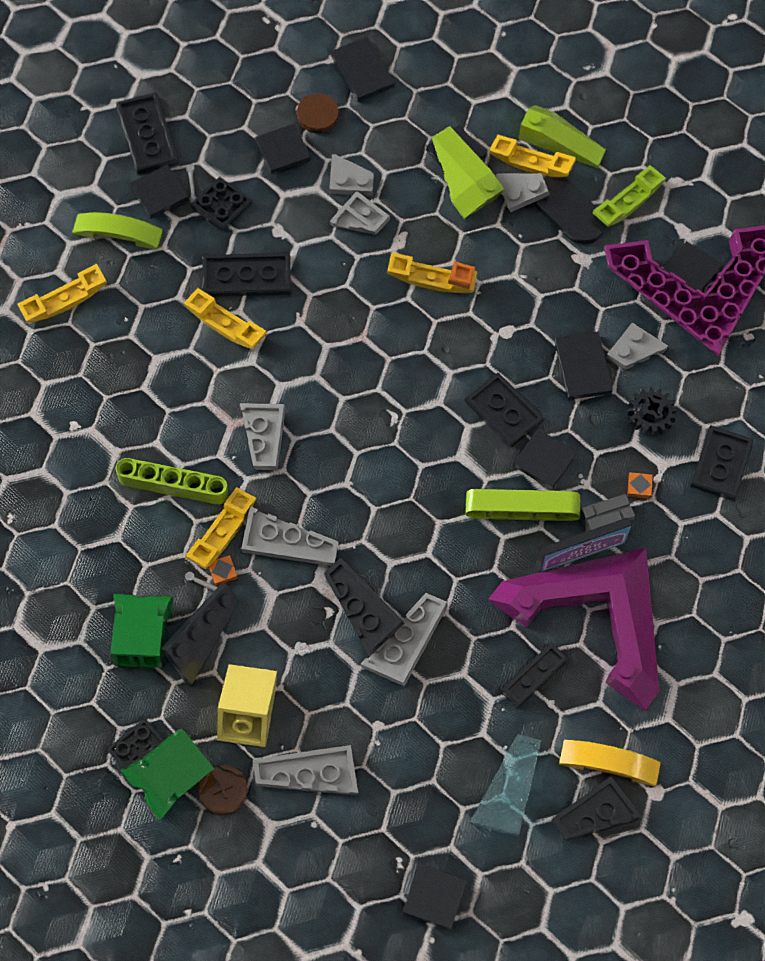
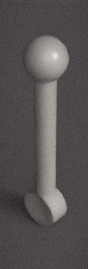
(191, 169)
(190, 577)

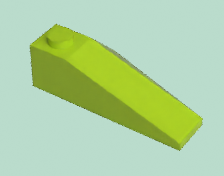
(555, 134)
(467, 176)

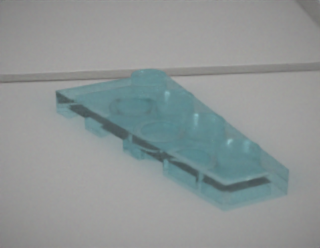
(508, 793)

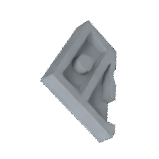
(348, 178)
(522, 189)
(360, 216)
(635, 347)

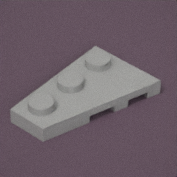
(264, 433)

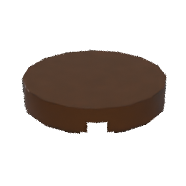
(317, 113)
(223, 790)

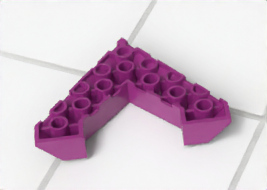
(704, 315)
(625, 588)

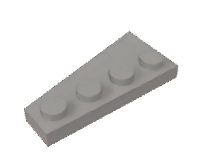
(275, 538)
(403, 649)
(317, 770)

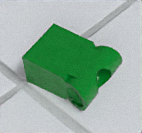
(140, 630)
(168, 771)

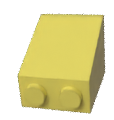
(246, 705)

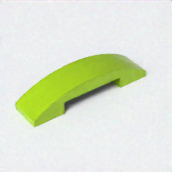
(630, 198)
(118, 227)

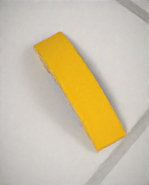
(531, 160)
(424, 275)
(65, 297)
(223, 321)
(222, 530)
(610, 760)

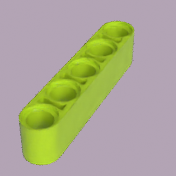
(164, 473)
(522, 505)

